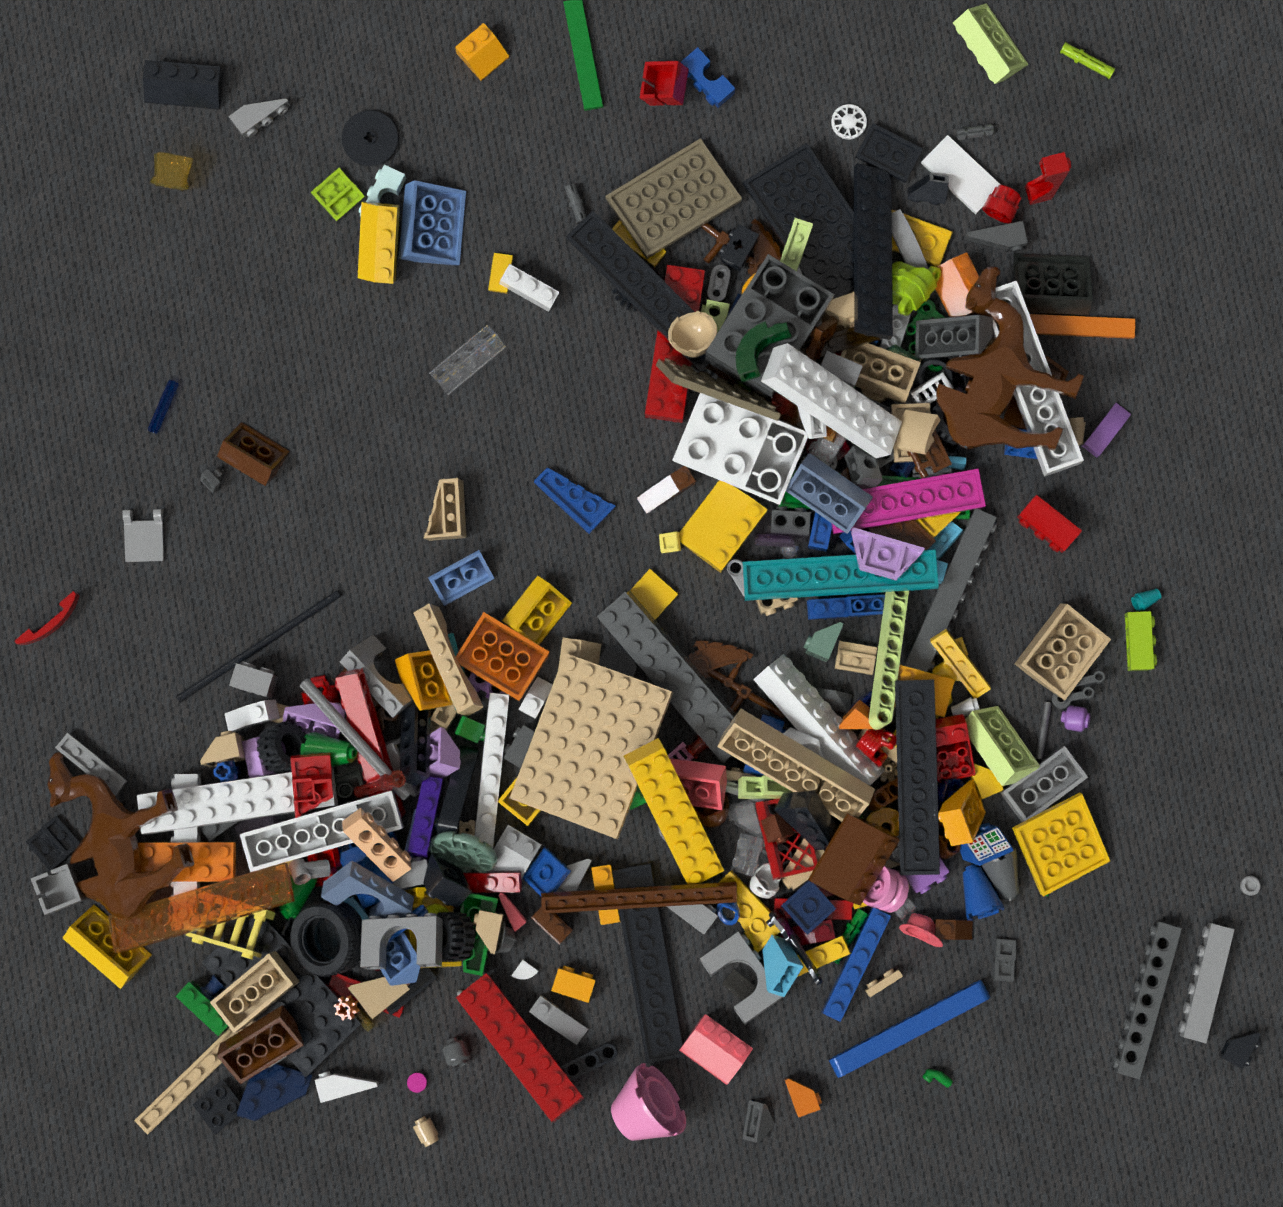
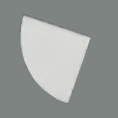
(524, 971)

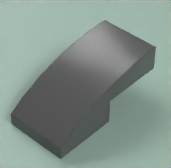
(1004, 960)

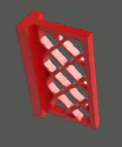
(772, 850)

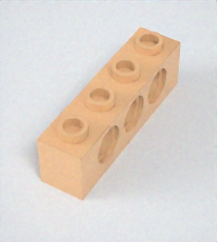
(392, 867)

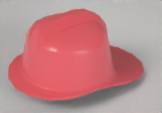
(921, 928)

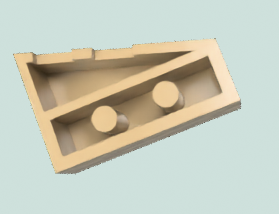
(448, 512)

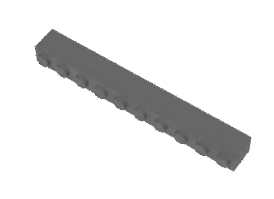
(951, 589)

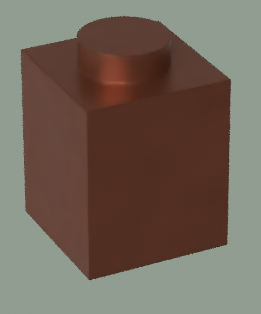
(776, 829)

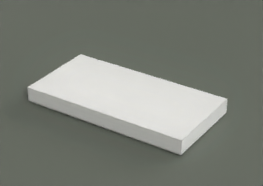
(966, 177)

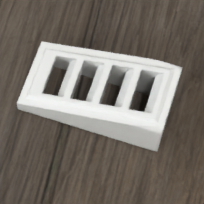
(915, 392)

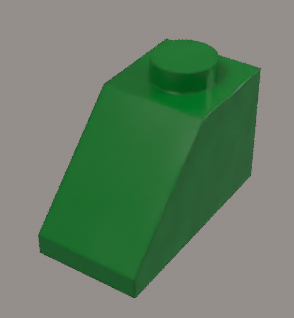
(471, 730)

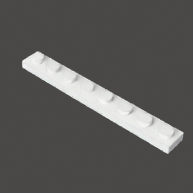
(491, 767)

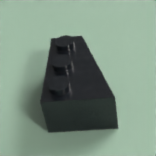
(808, 817)

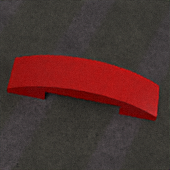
(68, 605)

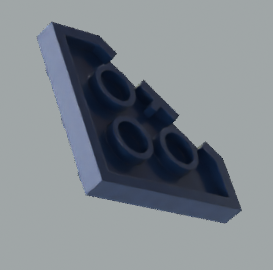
(271, 1091)

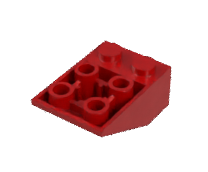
(953, 748)

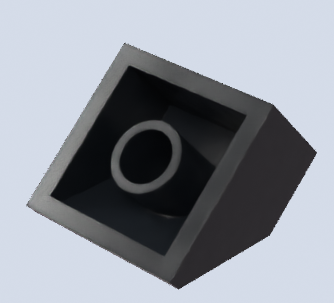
(446, 882)

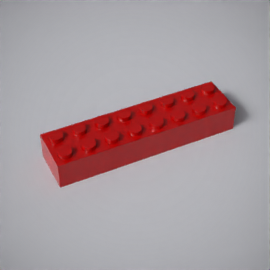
(666, 399)
(520, 1048)

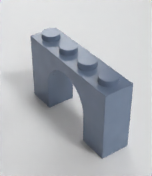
(356, 879)

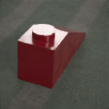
(822, 932)

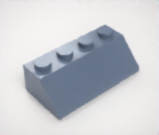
(828, 493)

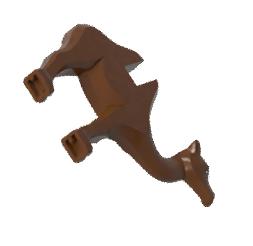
(996, 373)
(113, 843)

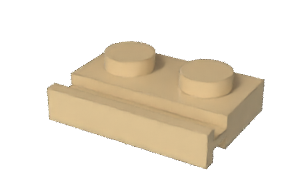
(855, 658)

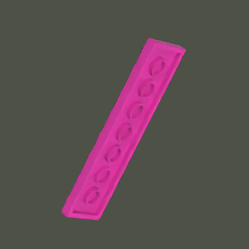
(921, 499)

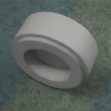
(1250, 885)

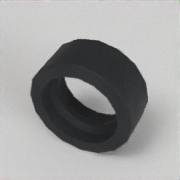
(942, 361)

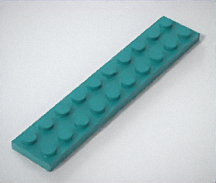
(831, 577)

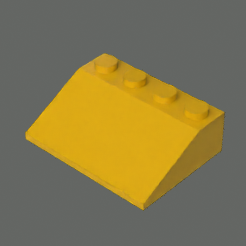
(721, 525)

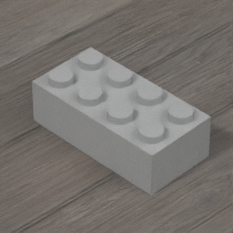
(1044, 786)

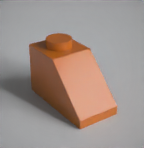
(803, 1097)

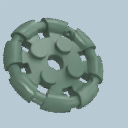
(464, 851)

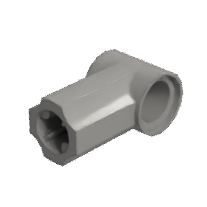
(737, 577)
(304, 871)

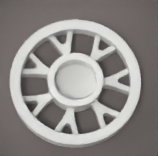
(848, 121)

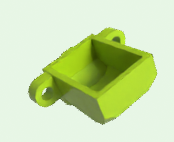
(912, 286)

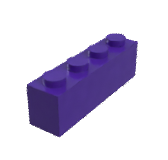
(425, 817)

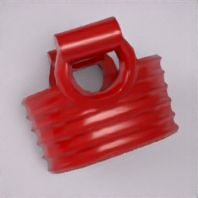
(330, 691)
(873, 741)

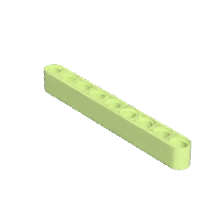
(892, 656)

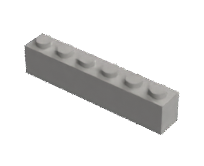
(1206, 983)

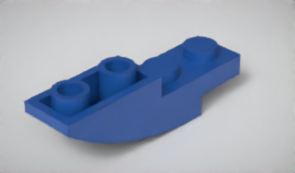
(845, 607)

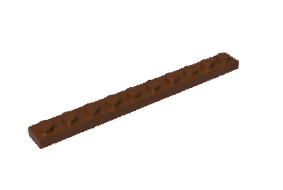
(639, 897)

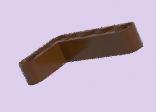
(886, 797)

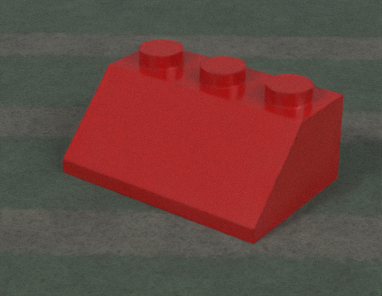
(1048, 524)

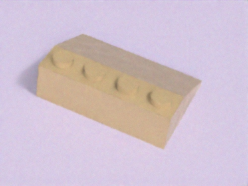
(1062, 651)

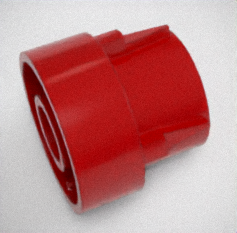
(1002, 204)

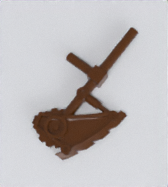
(761, 250)
(714, 656)

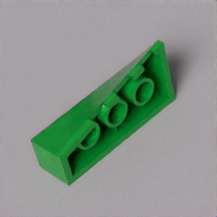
(471, 905)

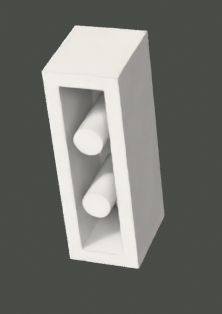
(529, 287)

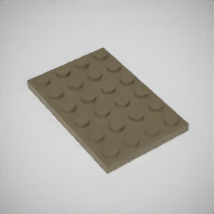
(673, 198)
(717, 388)

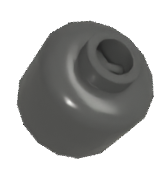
(456, 1053)

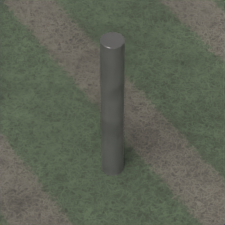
(1043, 730)

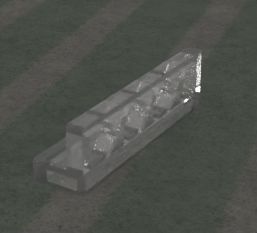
(469, 361)

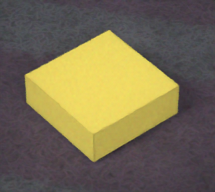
(670, 542)

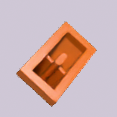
(857, 717)

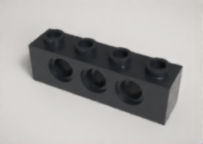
(415, 744)

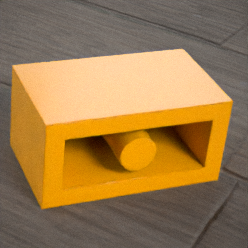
(573, 984)

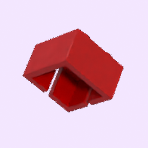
(668, 81)

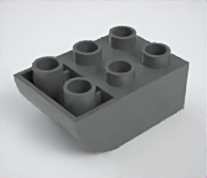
(776, 297)

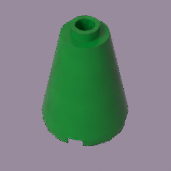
(340, 751)

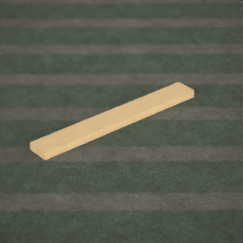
(183, 1085)

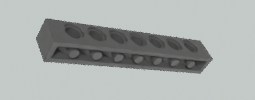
(1161, 973)

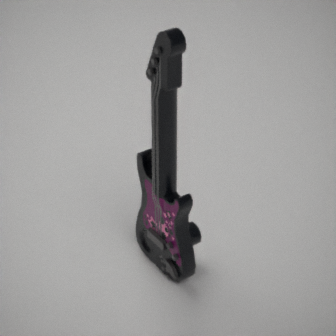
(779, 919)

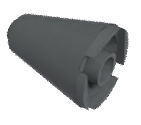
(1004, 875)

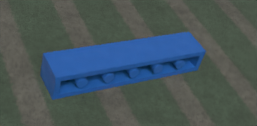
(856, 964)

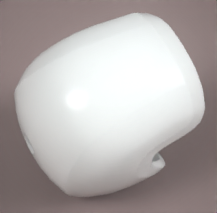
(762, 882)

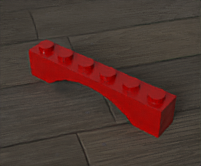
(1054, 171)

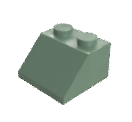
(822, 642)

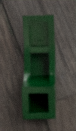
(752, 345)

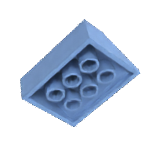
(432, 223)

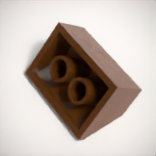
(252, 453)

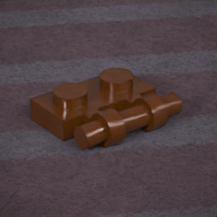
(936, 458)

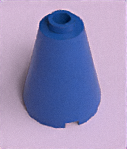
(979, 894)

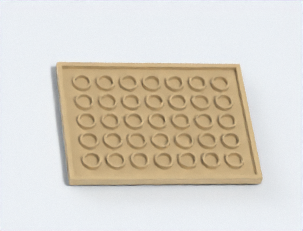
(580, 744)

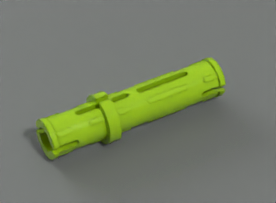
(1087, 60)

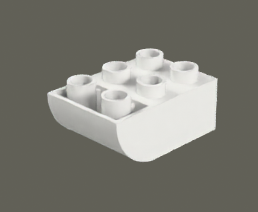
(741, 447)

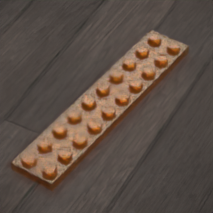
(203, 908)

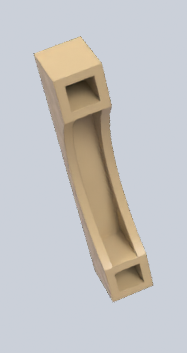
(436, 636)

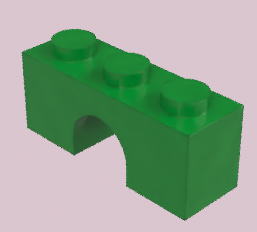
(200, 1005)

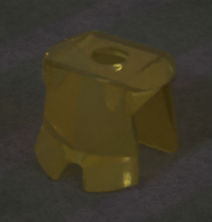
(171, 171)

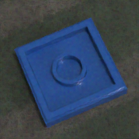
(546, 872)

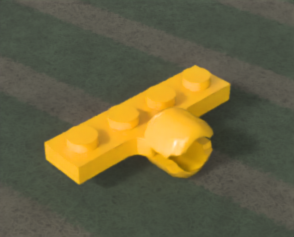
(958, 665)

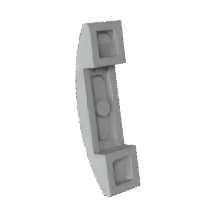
(906, 241)

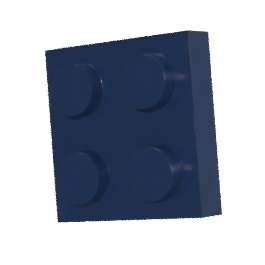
(808, 907)

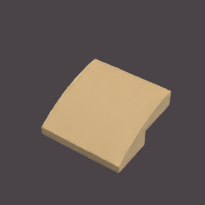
(916, 431)

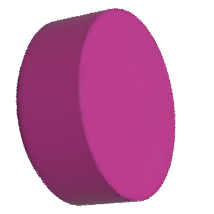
(417, 1082)

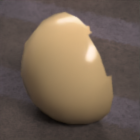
(692, 333)

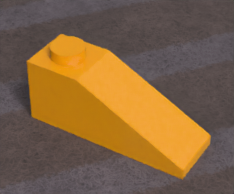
(604, 880)

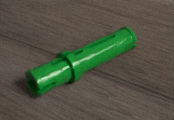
(853, 928)

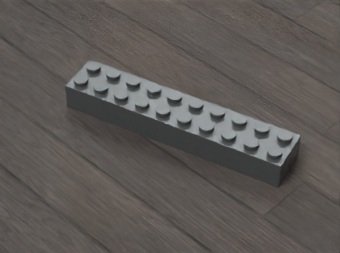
(669, 669)

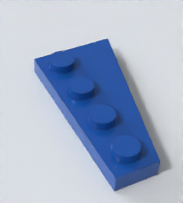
(578, 503)

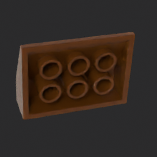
(854, 859)

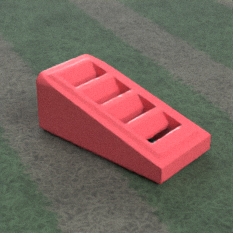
(514, 915)

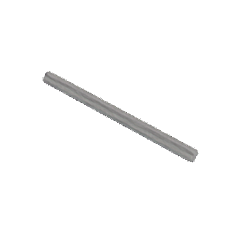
(351, 735)

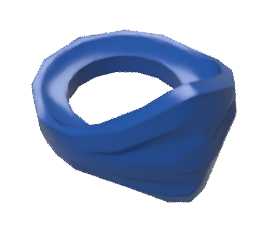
(734, 907)

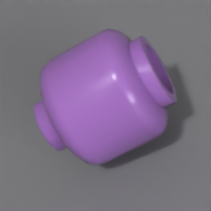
(1076, 718)

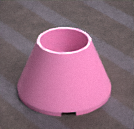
(648, 1106)

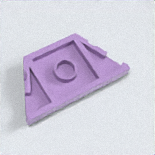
(883, 554)

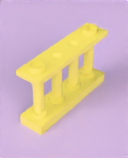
(259, 917)

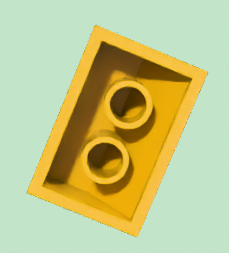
(537, 610)

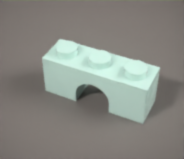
(386, 181)

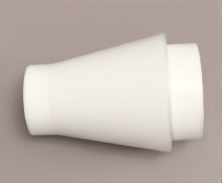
(965, 707)

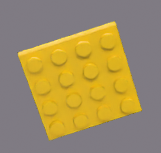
(1061, 844)

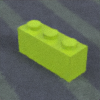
(1140, 641)

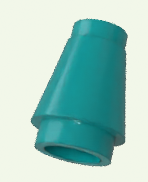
(1145, 599)

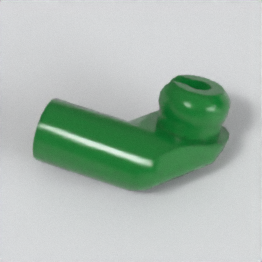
(939, 1076)

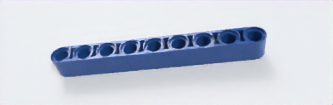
(909, 1028)

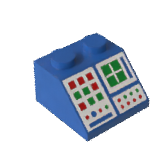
(987, 845)

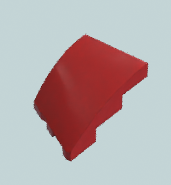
(311, 781)

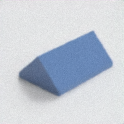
(461, 577)
(401, 961)

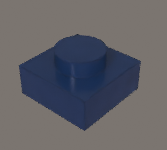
(902, 468)

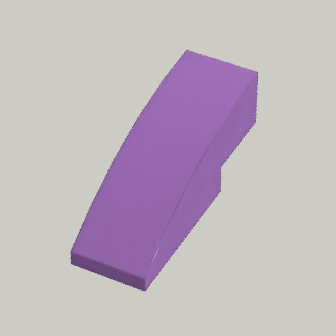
(1106, 430)

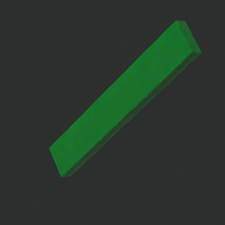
(583, 54)

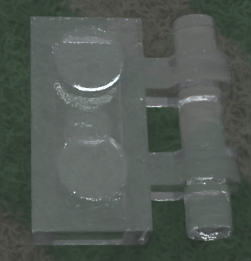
(747, 854)

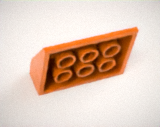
(502, 656)

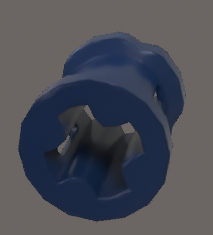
(212, 988)

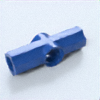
(227, 771)

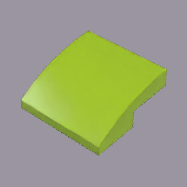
(337, 194)

